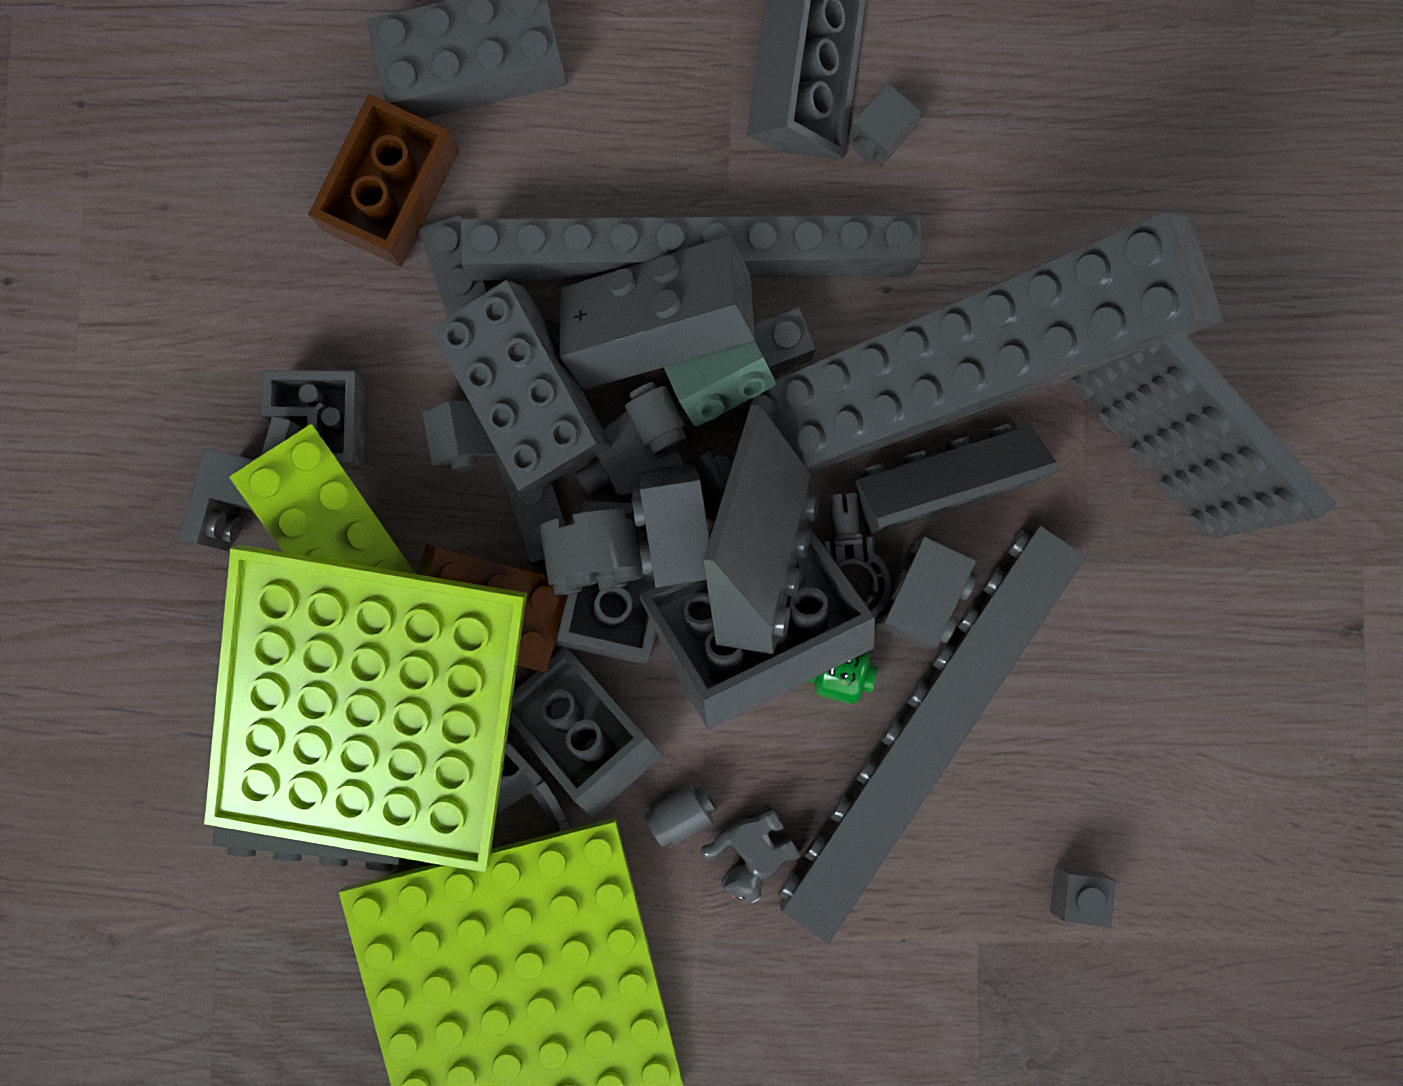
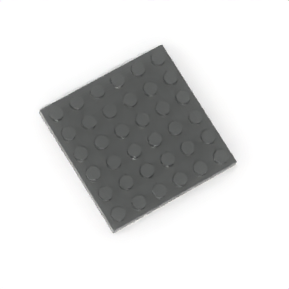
(1202, 441)

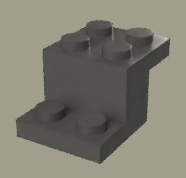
(215, 501)

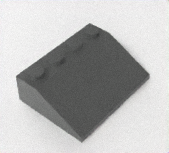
(759, 538)
(824, 631)

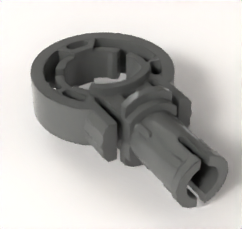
(846, 532)

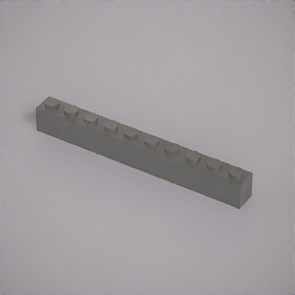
(767, 243)
(930, 733)

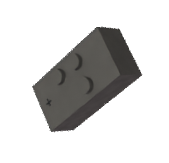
(656, 313)

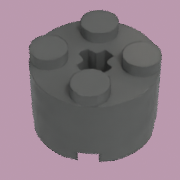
(590, 550)

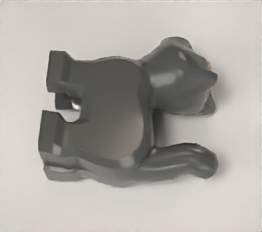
(761, 856)

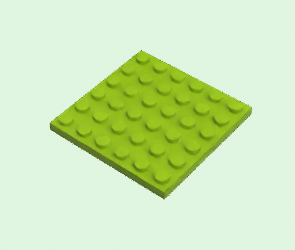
(362, 707)
(514, 969)

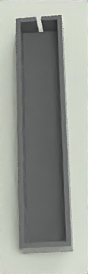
(1000, 343)

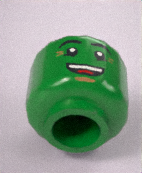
(847, 680)

